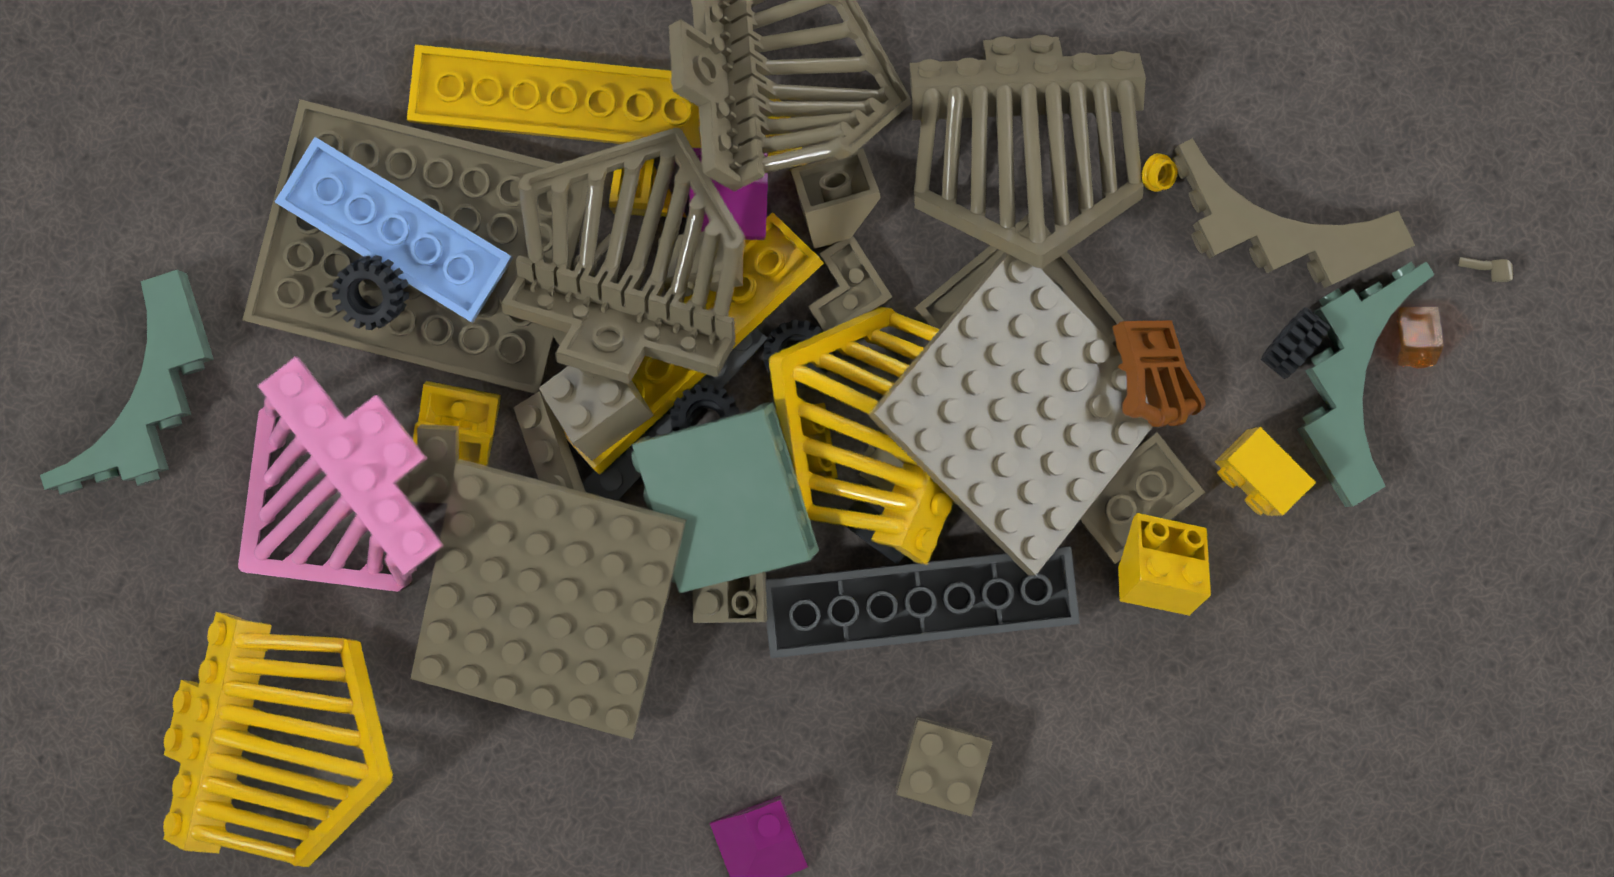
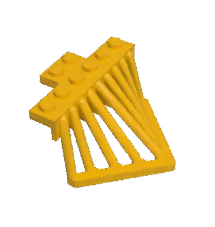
(917, 503)
(212, 732)

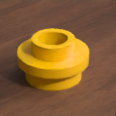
(1159, 172)

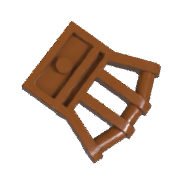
(1157, 371)

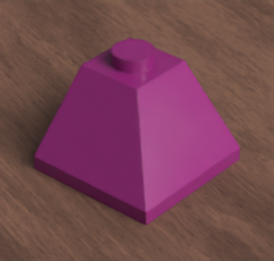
(759, 841)

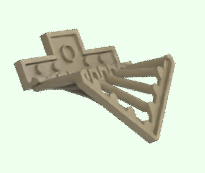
(724, 75)
(1027, 81)
(617, 324)

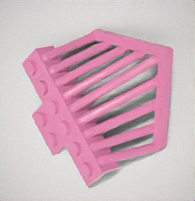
(361, 461)

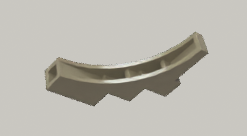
(1276, 240)

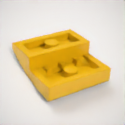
(469, 409)

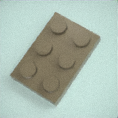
(1147, 484)

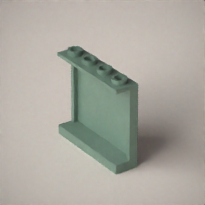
(735, 493)

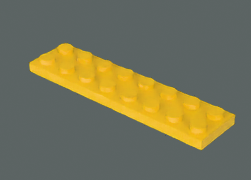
(546, 97)
(770, 275)

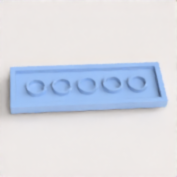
(390, 223)

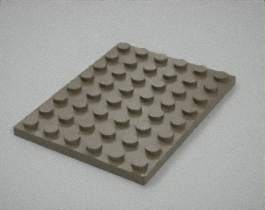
(458, 179)

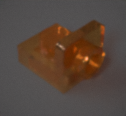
(1419, 336)

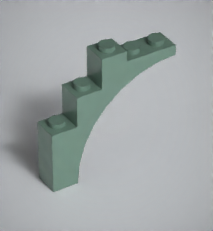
(1338, 434)
(132, 443)

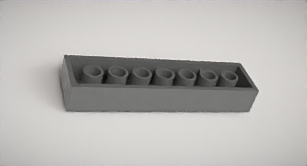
(917, 603)

